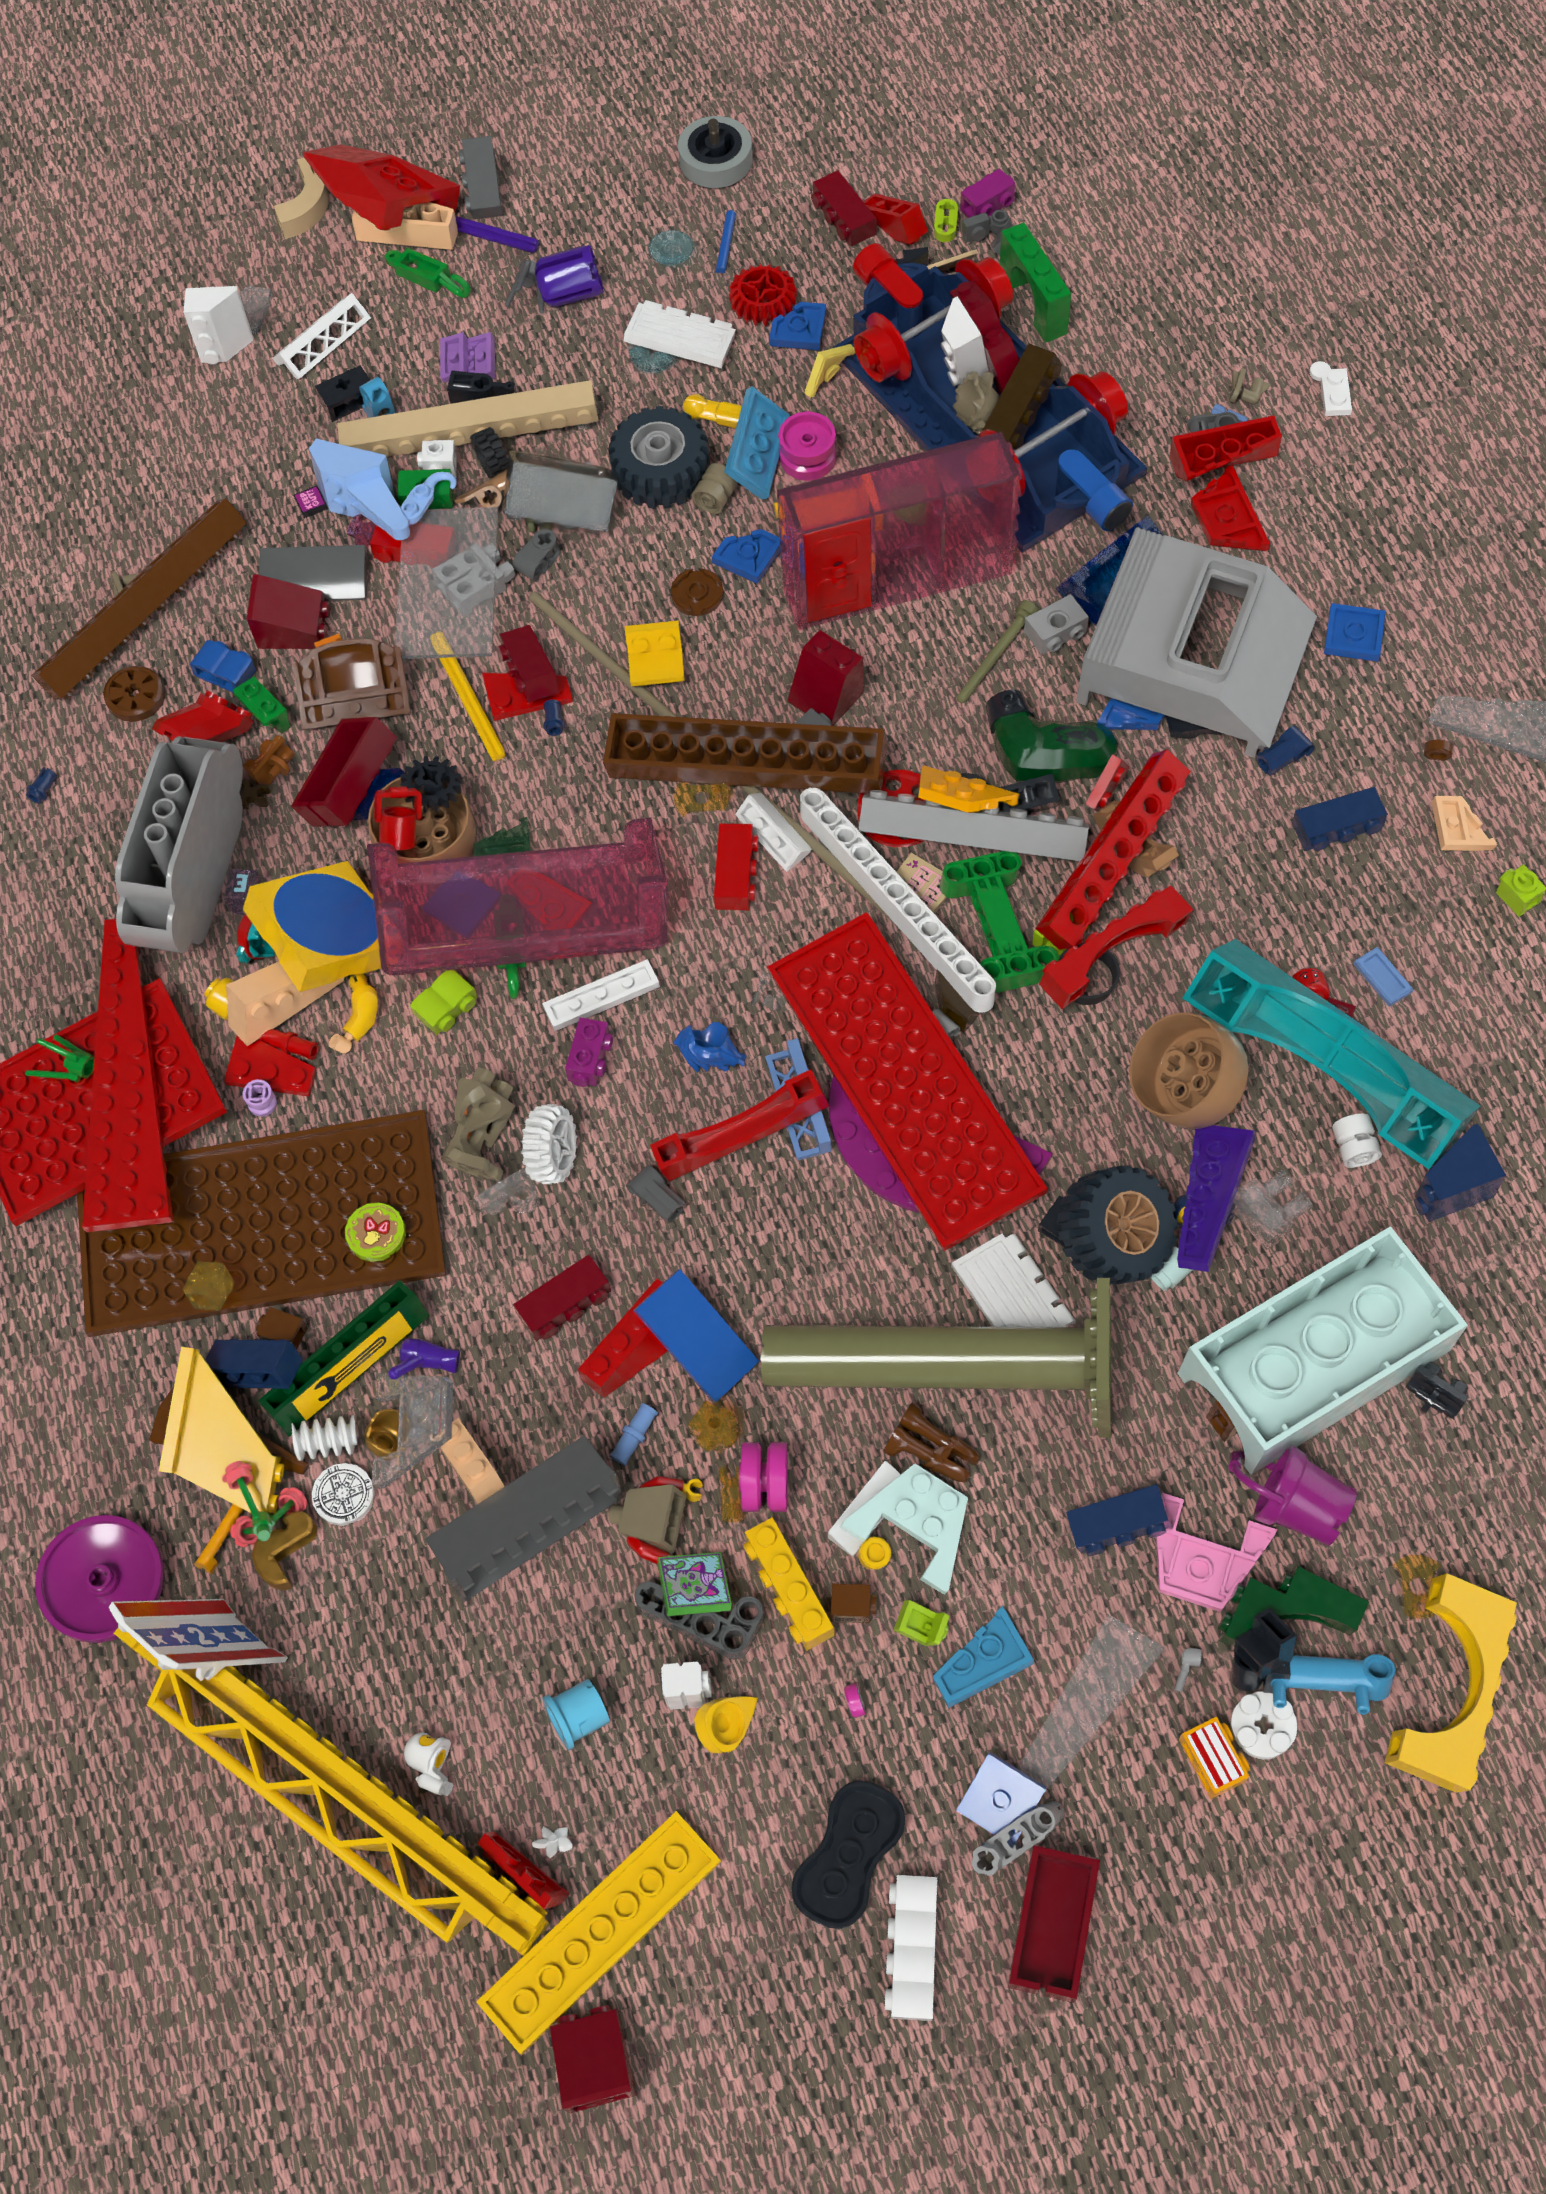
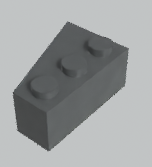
(480, 177)

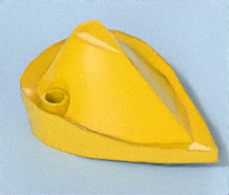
(724, 1722)

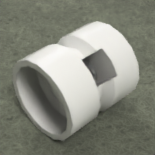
(1356, 1139)

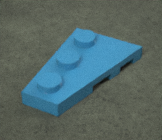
(985, 1661)

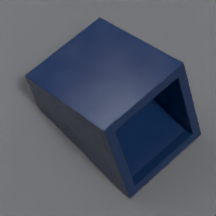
(1460, 1178)

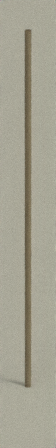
(662, 710)

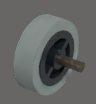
(715, 151)

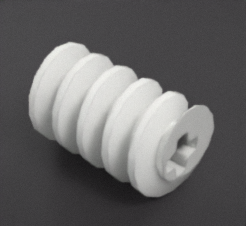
(324, 1438)

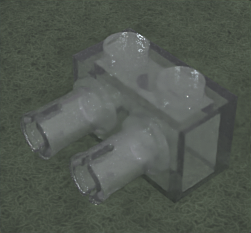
(1261, 1212)

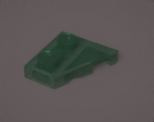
(505, 841)

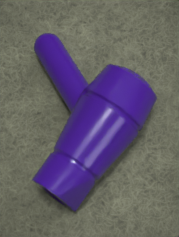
(423, 1354)

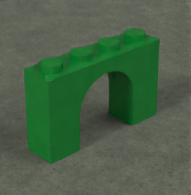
(1027, 263)

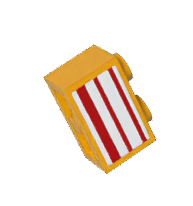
(1215, 1757)

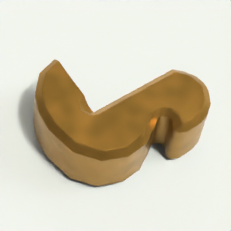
(281, 1544)

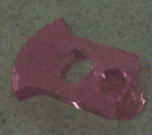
(361, 531)

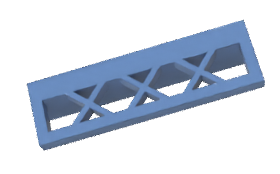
(817, 1122)

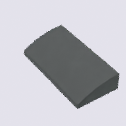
(332, 569)

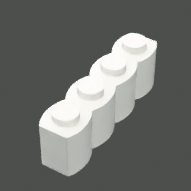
(913, 1948)

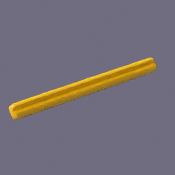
(473, 708)

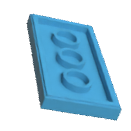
(756, 443)

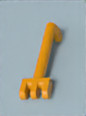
(206, 1558)

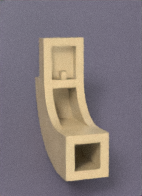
(305, 209)

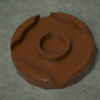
(697, 592)

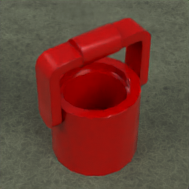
(397, 823)

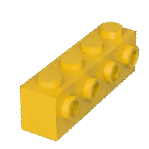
(789, 1584)

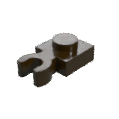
(251, 794)

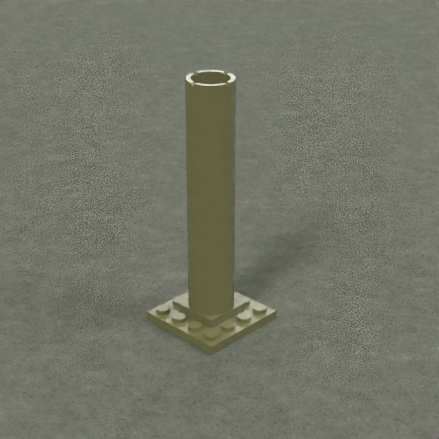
(950, 1357)

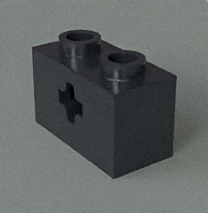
(341, 393)
(1034, 795)

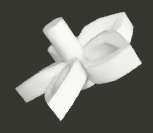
(553, 1841)

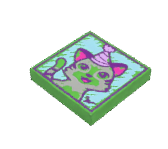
(694, 1584)

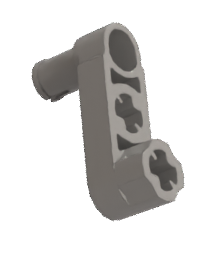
(1031, 1824)

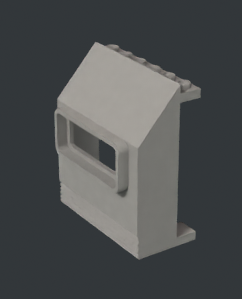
(1148, 624)

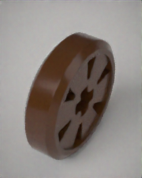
(140, 706)

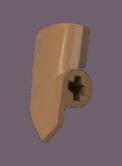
(495, 484)

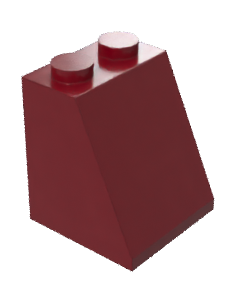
(286, 614)
(827, 678)
(591, 2060)

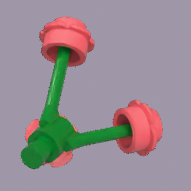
(248, 1530)

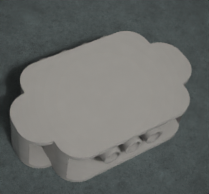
(179, 844)

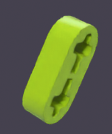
(950, 220)

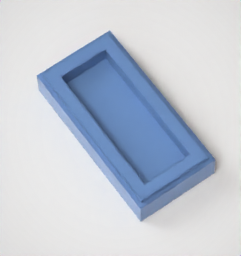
(1383, 976)

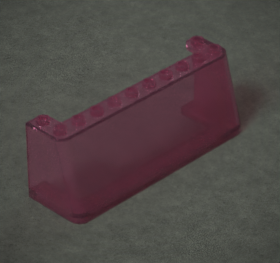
(519, 904)

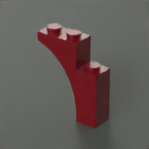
(997, 344)

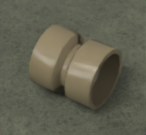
(713, 489)

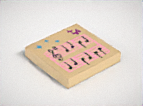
(923, 880)

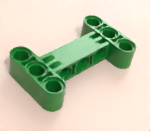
(997, 917)

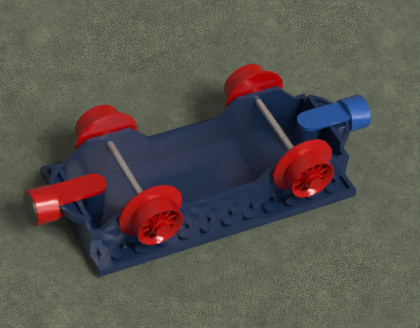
(1068, 454)

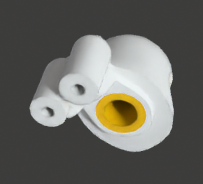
(428, 1757)

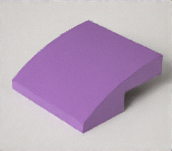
(467, 355)

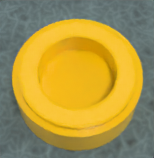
(874, 1553)

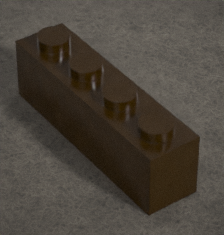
(1024, 394)

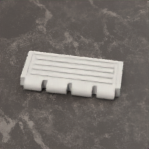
(679, 334)
(1008, 1287)

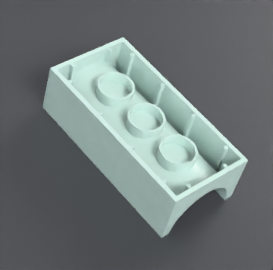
(1324, 1346)

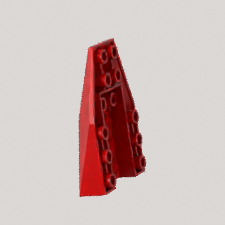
(379, 183)

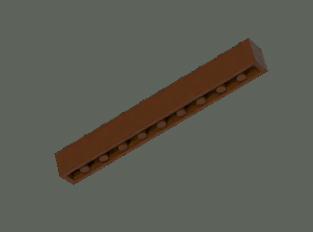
(139, 599)

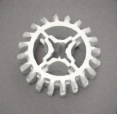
(549, 1144)

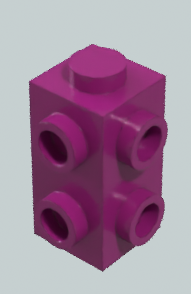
(988, 194)
(588, 1052)

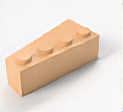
(421, 226)
(266, 1001)

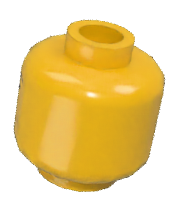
(217, 997)

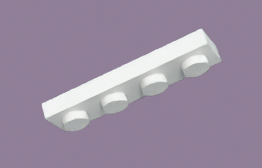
(601, 995)

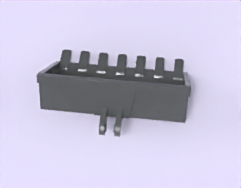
(524, 1518)

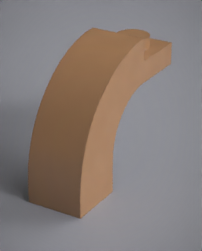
(1153, 856)

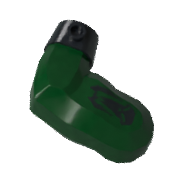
(1046, 747)

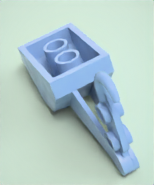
(361, 483)

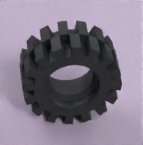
(489, 452)

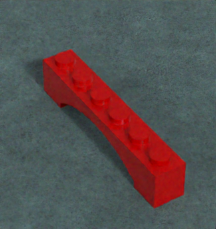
(1161, 914)
(691, 1150)

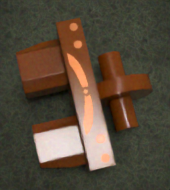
(270, 762)

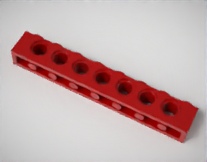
(1056, 922)

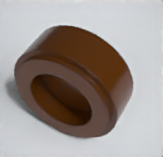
(1438, 750)

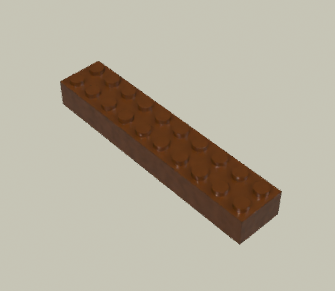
(745, 753)

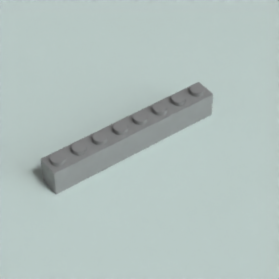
(984, 829)

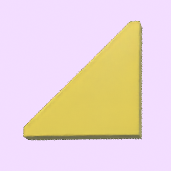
(827, 366)

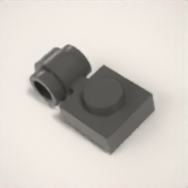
(978, 226)

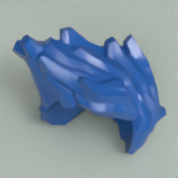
(709, 1048)

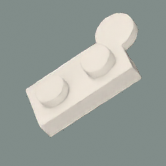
(1333, 387)

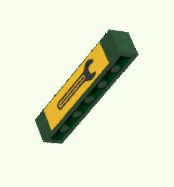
(345, 1357)

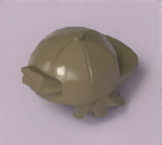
(975, 400)

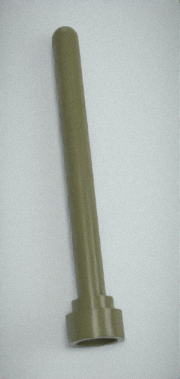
(1022, 611)

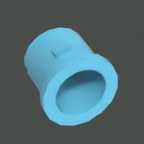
(576, 1712)

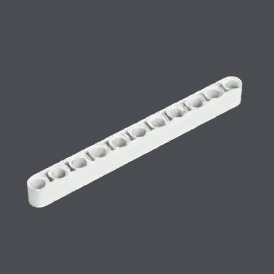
(897, 900)

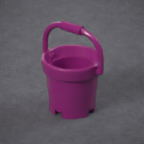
(1299, 1496)

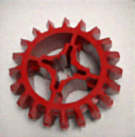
(762, 294)

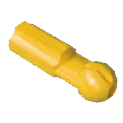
(722, 413)

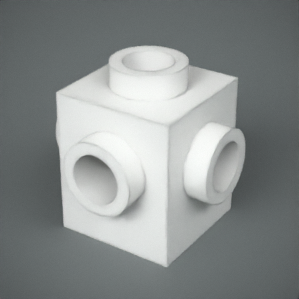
(438, 455)

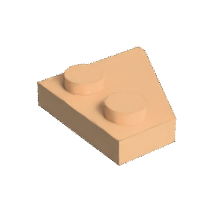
(1458, 826)

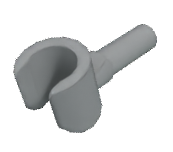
(1190, 1657)

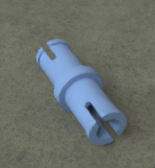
(633, 1434)

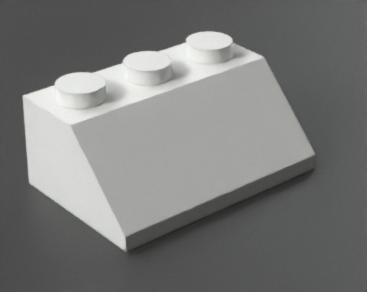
(217, 322)
(962, 344)

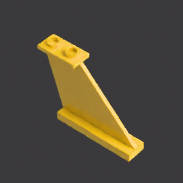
(210, 1433)

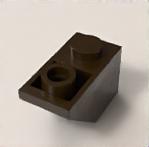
(953, 1004)

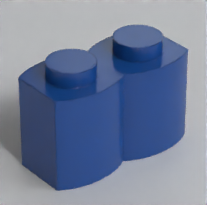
(222, 666)

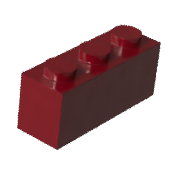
(844, 208)
(527, 663)
(563, 1298)

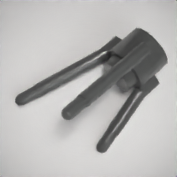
(525, 278)

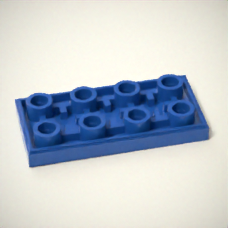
(696, 1335)

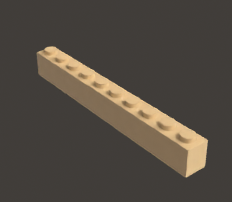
(505, 414)

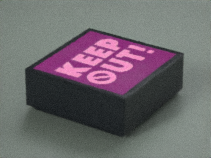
(310, 502)

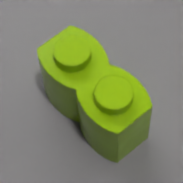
(444, 1001)

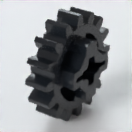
(432, 781)

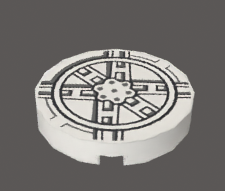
(343, 1494)

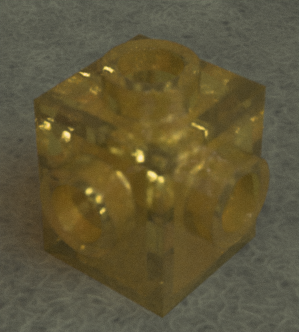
(208, 1285)
(714, 1427)

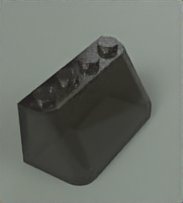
(558, 492)

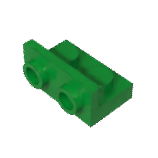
(262, 704)

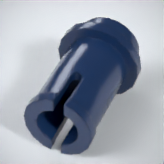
(553, 722)
(41, 785)

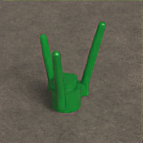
(77, 1062)

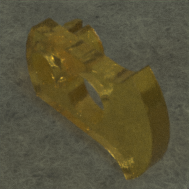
(685, 795)
(1416, 1567)

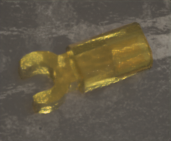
(730, 1498)

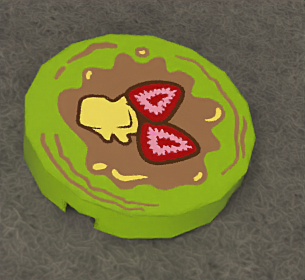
(375, 1232)

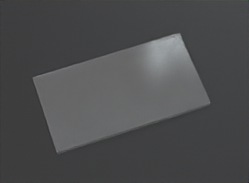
(448, 584)

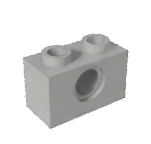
(1043, 624)

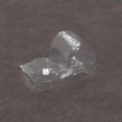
(493, 1199)

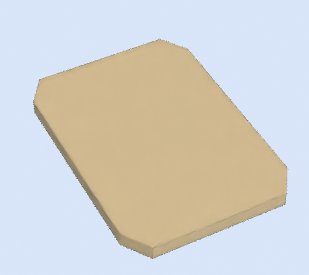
(951, 262)

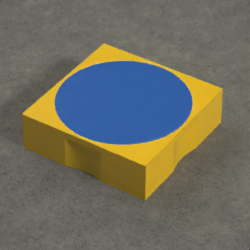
(317, 924)

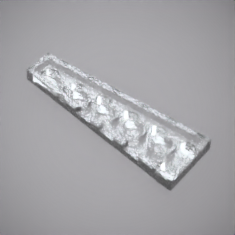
(1099, 1684)

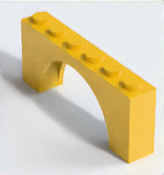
(1483, 1627)

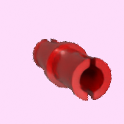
(290, 1043)

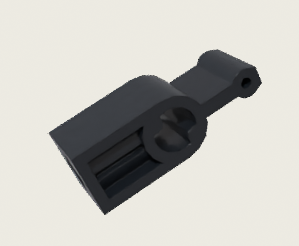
(473, 386)

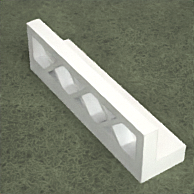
(315, 329)

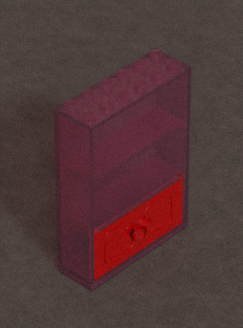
(899, 530)

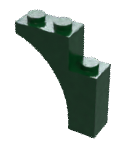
(1302, 1598)

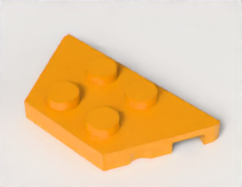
(960, 792)

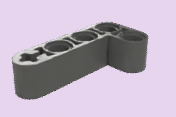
(689, 1624)

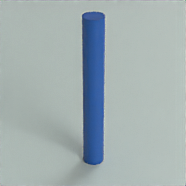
(725, 241)

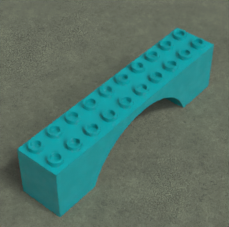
(1403, 1098)

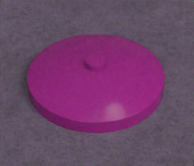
(92, 1566)

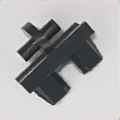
(1436, 1392)

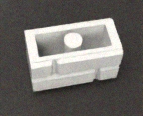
(685, 1685)

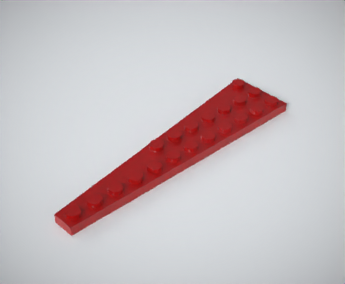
(125, 1142)

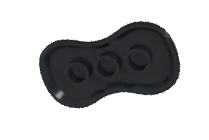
(836, 1877)

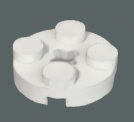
(1248, 1735)

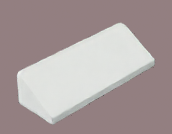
(773, 831)
(879, 1481)

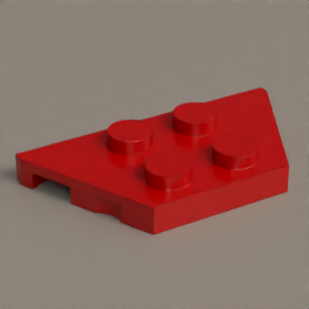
(1228, 514)

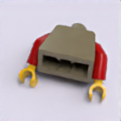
(654, 1515)

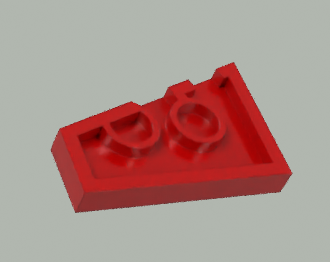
(507, 702)
(269, 1064)

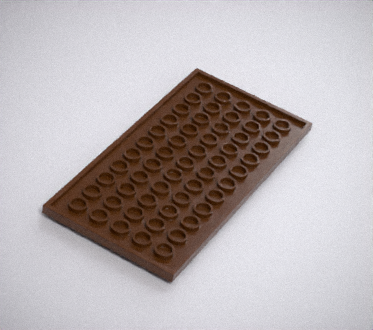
(275, 1221)

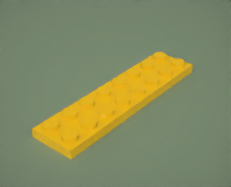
(598, 1932)

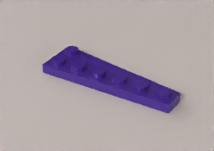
(1214, 1179)

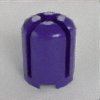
(568, 276)

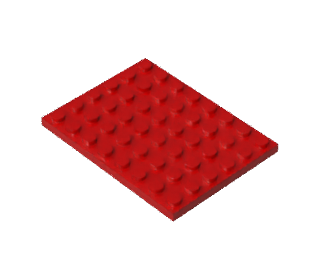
(49, 1118)

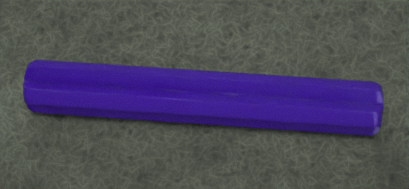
(497, 235)

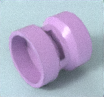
(262, 1104)

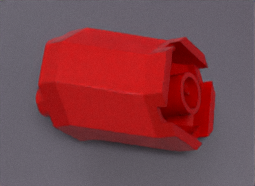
(205, 720)

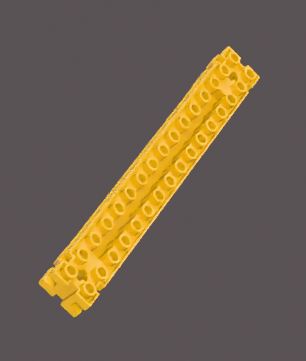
(478, 1893)

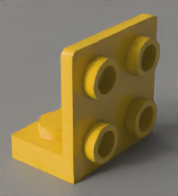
(654, 653)

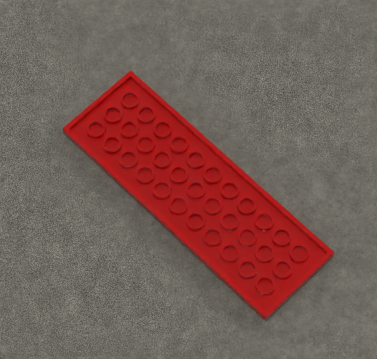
(907, 1081)

